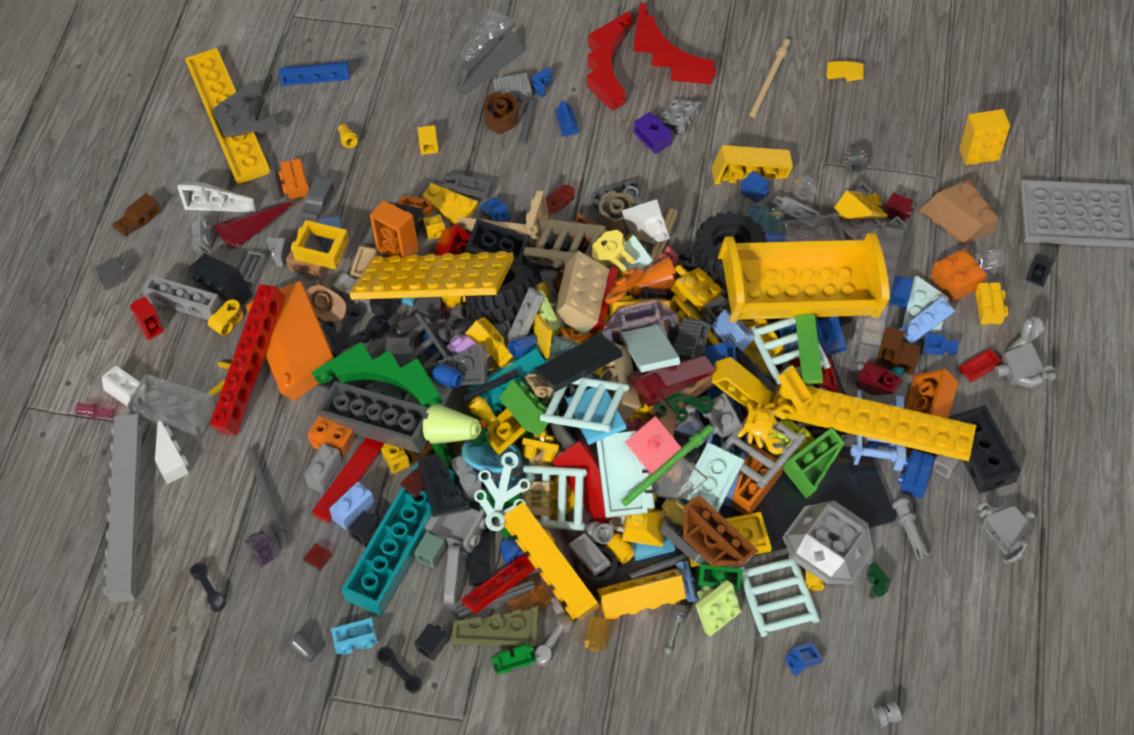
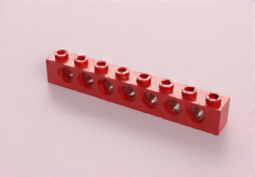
(247, 360)

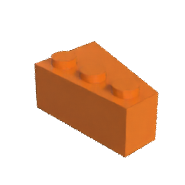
(747, 493)

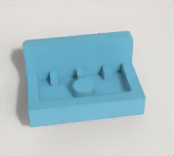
(354, 636)

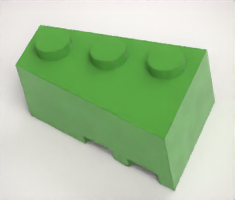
(525, 406)
(812, 462)

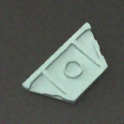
(921, 298)

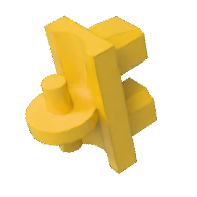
(550, 450)

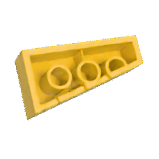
(738, 162)

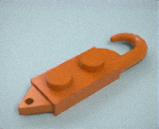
(624, 284)

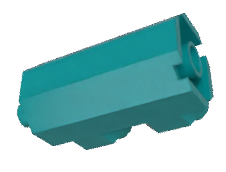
(523, 365)

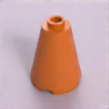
(658, 276)

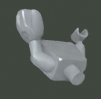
(1021, 361)
(1008, 529)

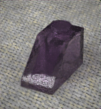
(261, 548)

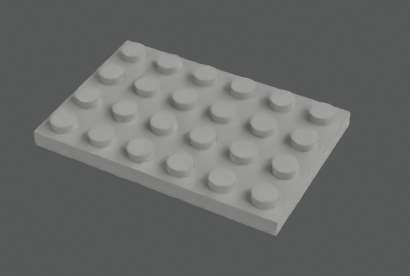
(1077, 213)

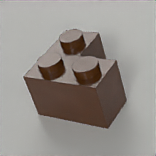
(897, 353)

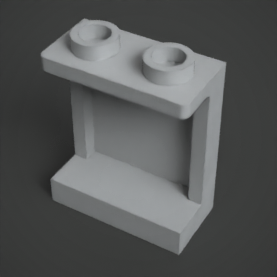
(459, 528)

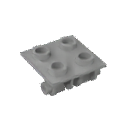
(680, 114)

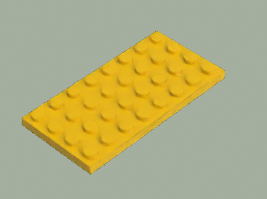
(433, 275)

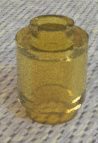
(674, 510)

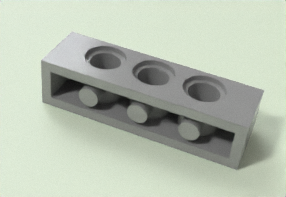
(181, 297)

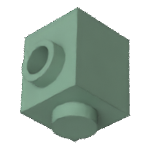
(430, 550)

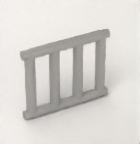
(773, 466)

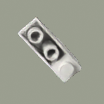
(167, 457)

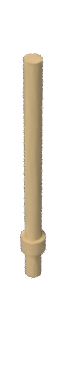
(780, 54)

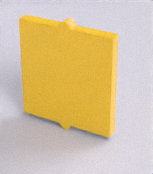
(543, 335)

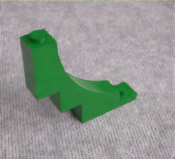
(359, 365)

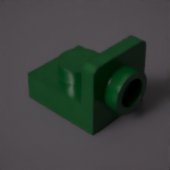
(879, 579)

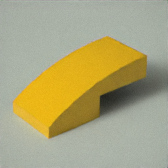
(849, 70)

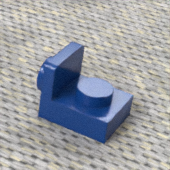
(540, 81)
(496, 210)
(803, 657)

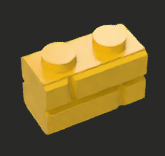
(990, 303)

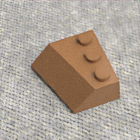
(961, 212)

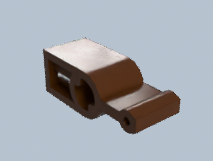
(138, 215)

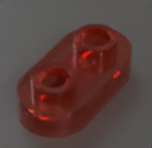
(557, 201)

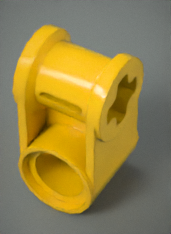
(224, 319)

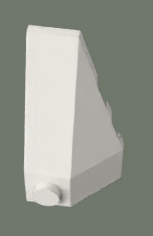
(212, 198)

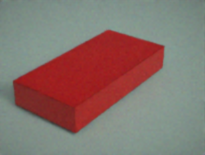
(980, 365)

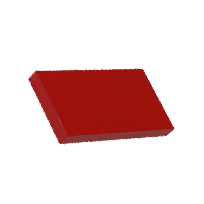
(581, 457)

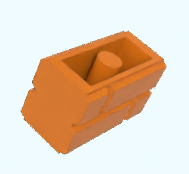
(294, 178)

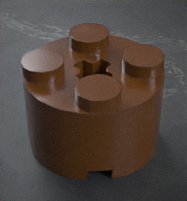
(501, 112)

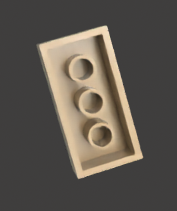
(581, 292)

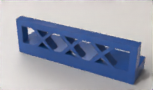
(314, 73)

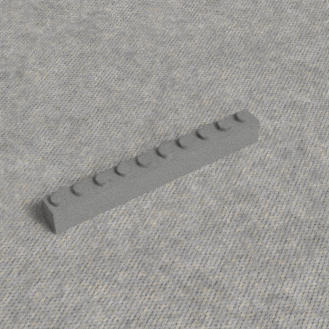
(124, 509)

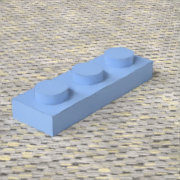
(927, 321)

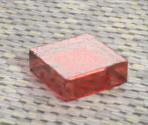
(318, 557)

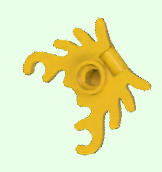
(761, 422)

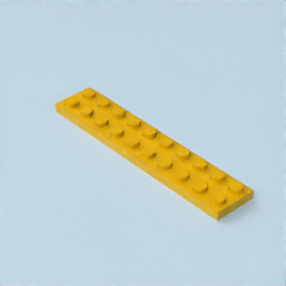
(215, 86)
(884, 423)

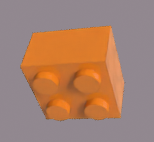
(958, 275)

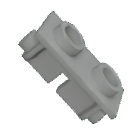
(201, 229)

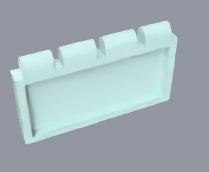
(620, 475)

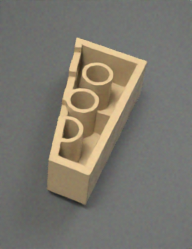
(617, 372)

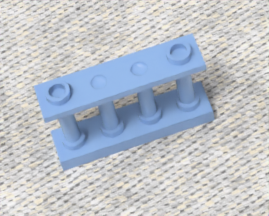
(897, 455)

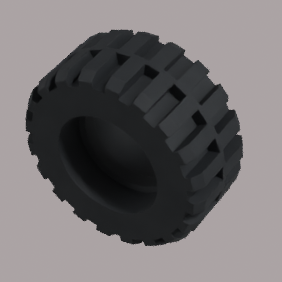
(714, 231)
(508, 299)

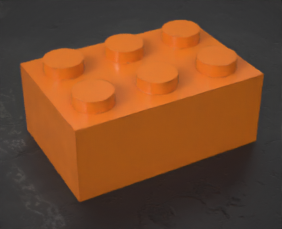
(394, 230)

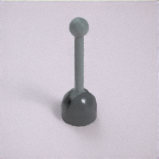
(679, 614)

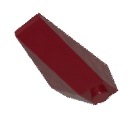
(663, 382)

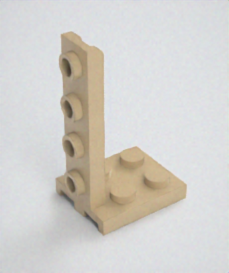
(531, 228)

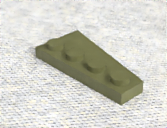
(498, 630)

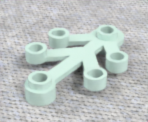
(501, 494)

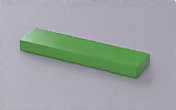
(808, 349)

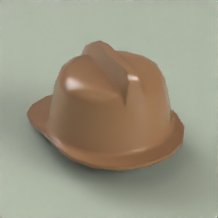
(326, 303)

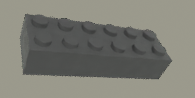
(376, 416)

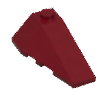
(241, 229)

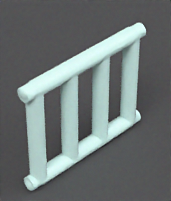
(764, 347)
(586, 422)
(563, 472)
(757, 611)

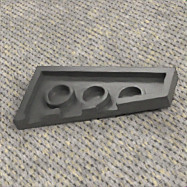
(470, 363)

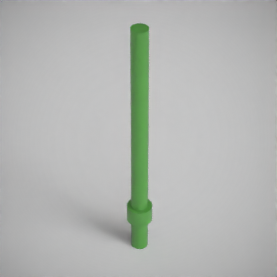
(694, 441)

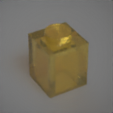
(597, 634)

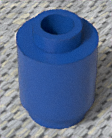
(447, 376)

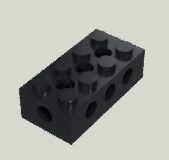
(990, 459)

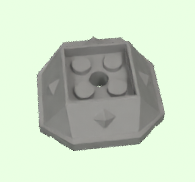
(829, 560)

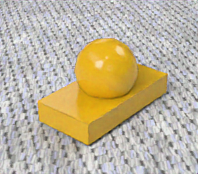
(794, 388)

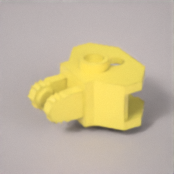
(612, 250)

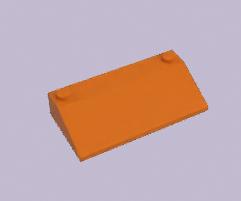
(296, 344)

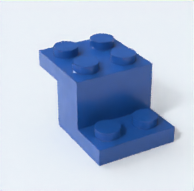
(828, 333)

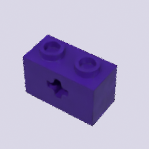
(653, 132)

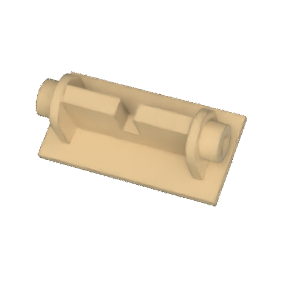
(539, 387)

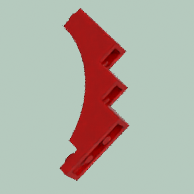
(604, 45)
(683, 65)

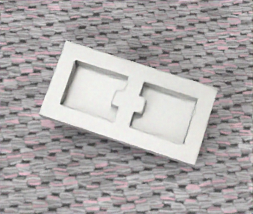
(119, 384)

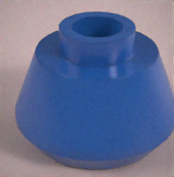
(510, 549)

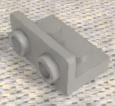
(723, 417)

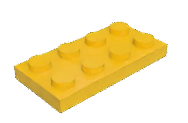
(753, 529)

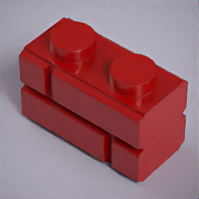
(146, 318)

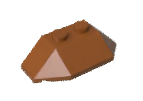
(714, 536)

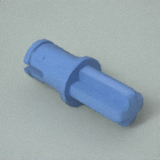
(688, 581)

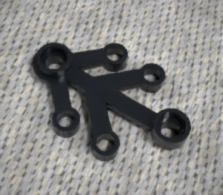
(343, 341)

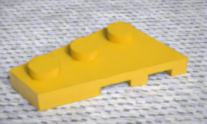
(450, 203)

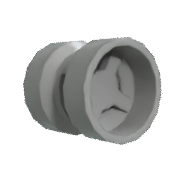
(599, 532)
(887, 714)

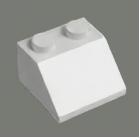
(646, 222)

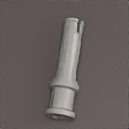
(907, 520)

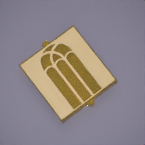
(538, 497)

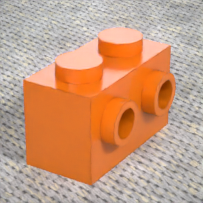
(332, 435)

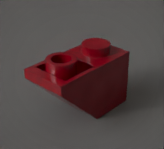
(877, 380)

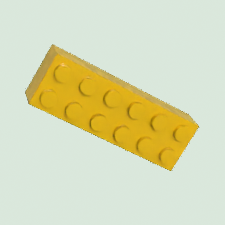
(551, 561)

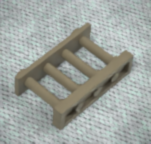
(554, 256)

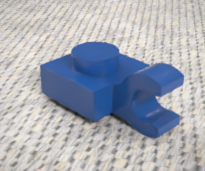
(937, 345)

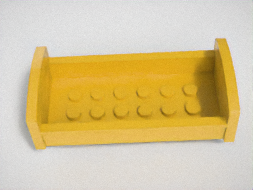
(805, 278)

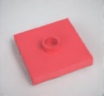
(652, 445)

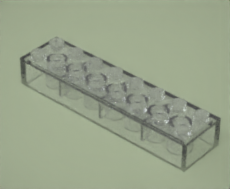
(868, 329)

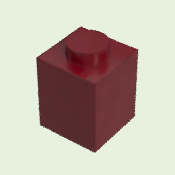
(899, 206)

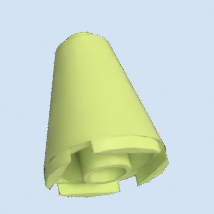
(449, 425)

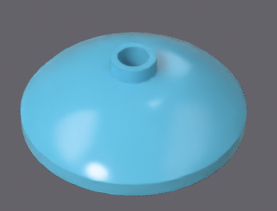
(487, 458)

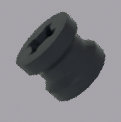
(378, 327)

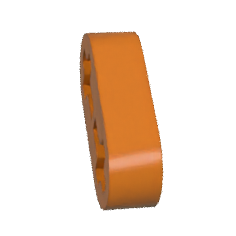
(417, 202)

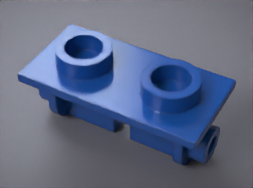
(566, 119)

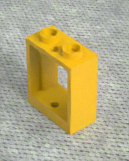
(315, 257)

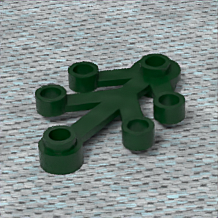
(671, 401)

